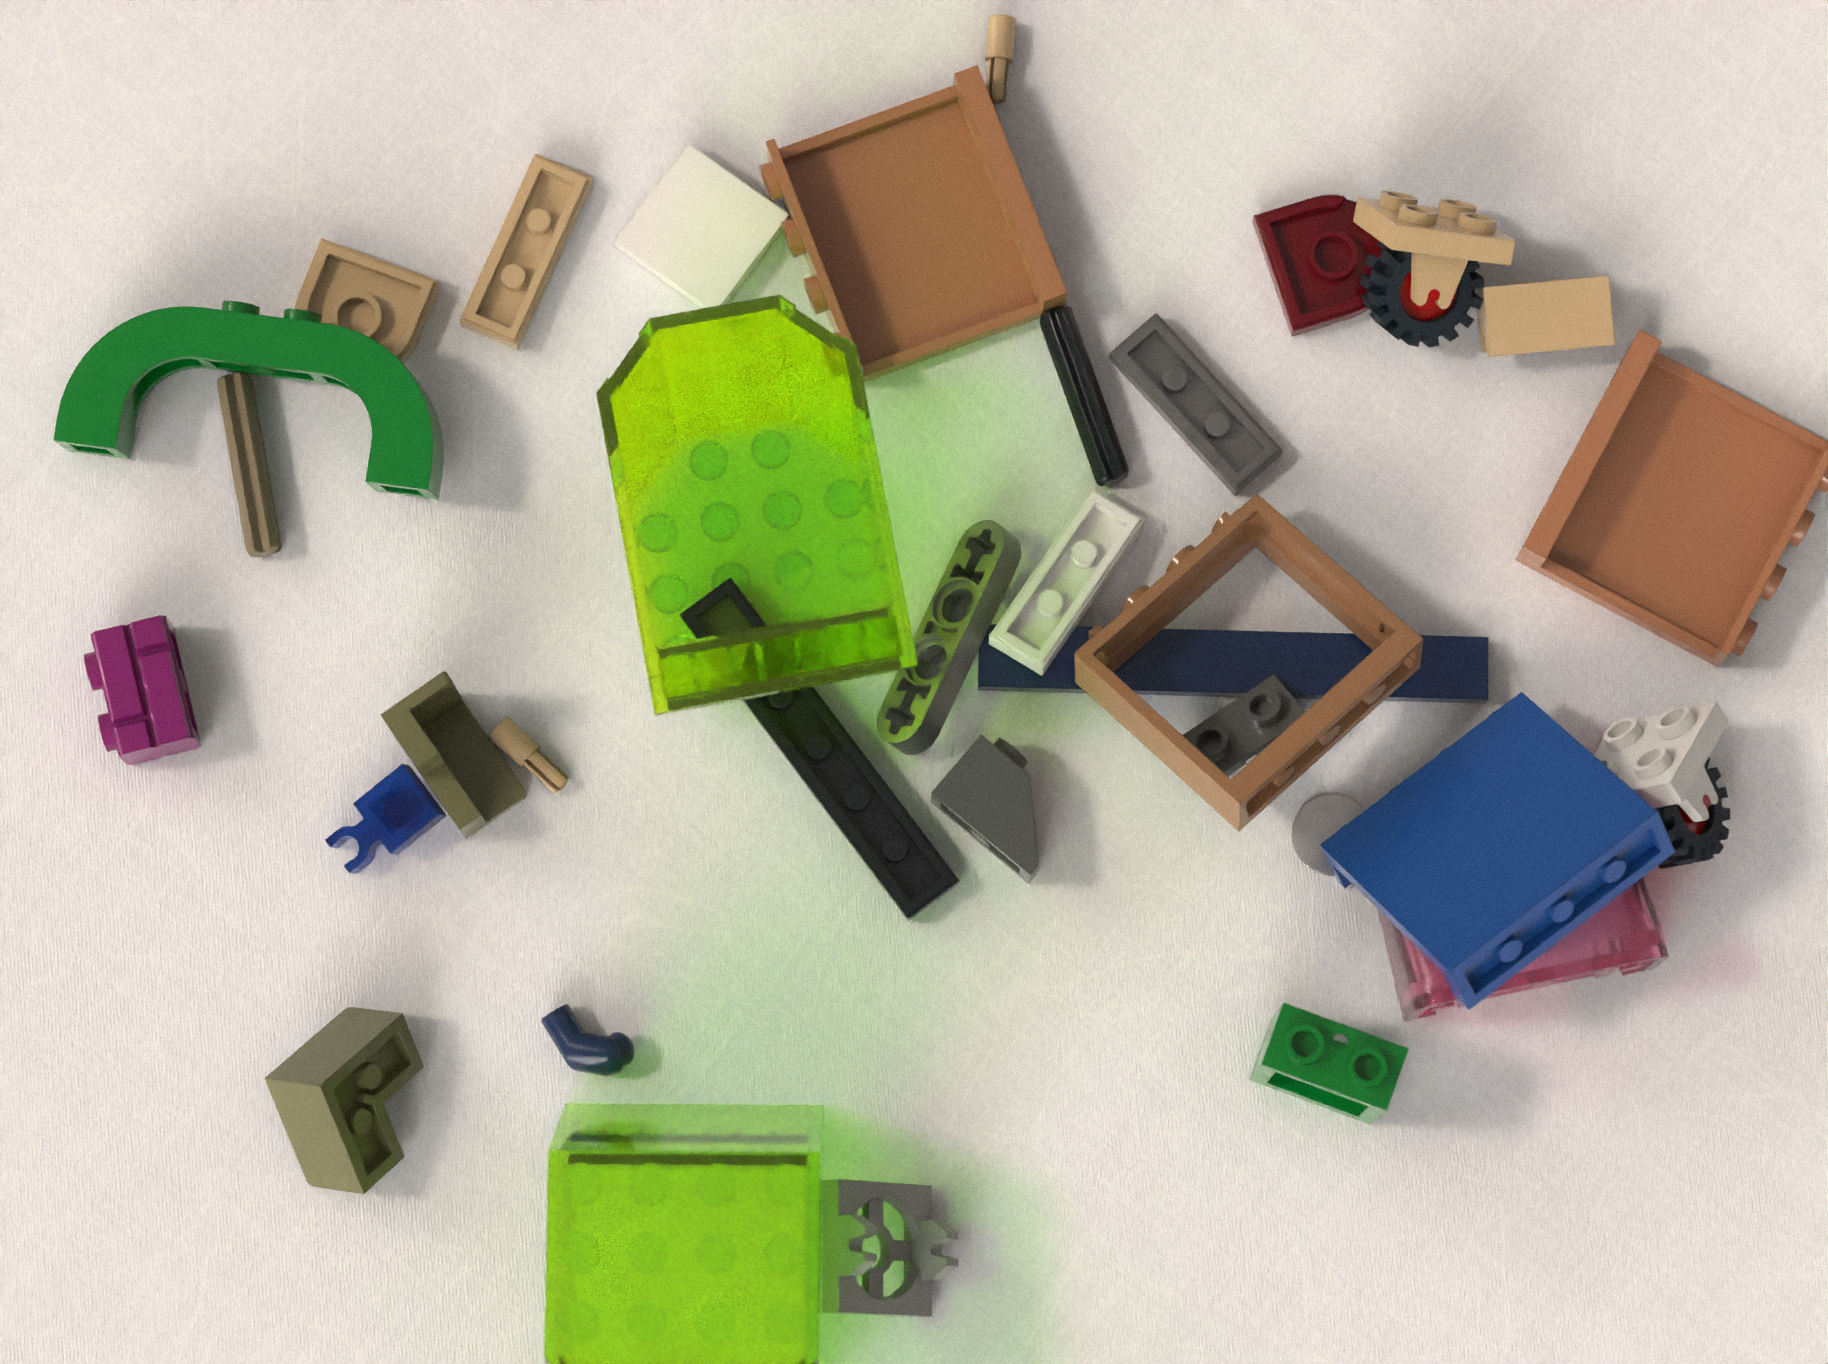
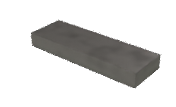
(1195, 404)

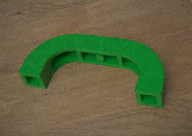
(130, 360)

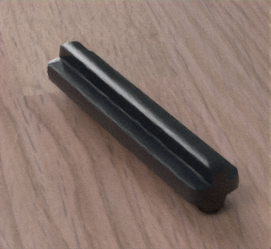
(1084, 395)

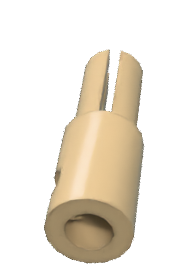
(999, 55)
(526, 753)

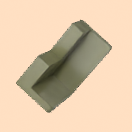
(454, 755)
(335, 1096)

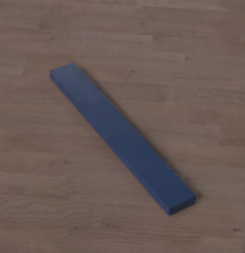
(1236, 661)

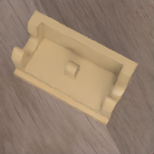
(1546, 316)

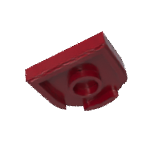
(1316, 260)

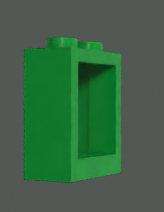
(1311, 1065)

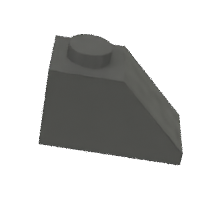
(993, 803)

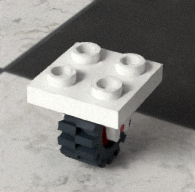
(1667, 766)

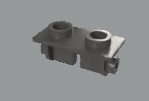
(1246, 725)

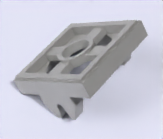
(845, 1259)

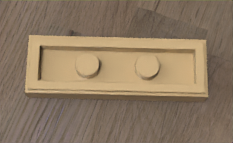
(526, 251)

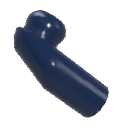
(587, 1051)

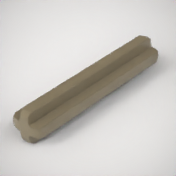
(249, 464)

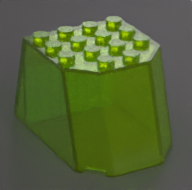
(754, 460)
(685, 1234)

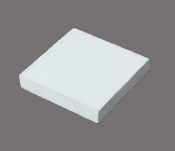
(701, 229)

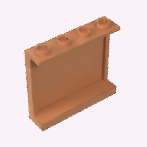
(916, 228)
(1679, 504)

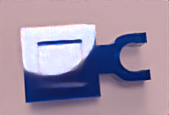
(394, 815)

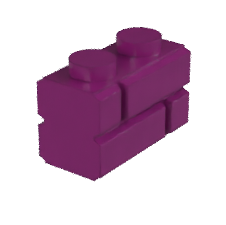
(142, 690)

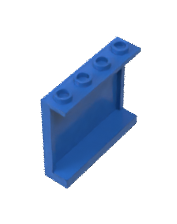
(1499, 847)

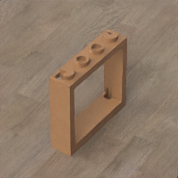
(1189, 575)

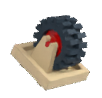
(1427, 264)

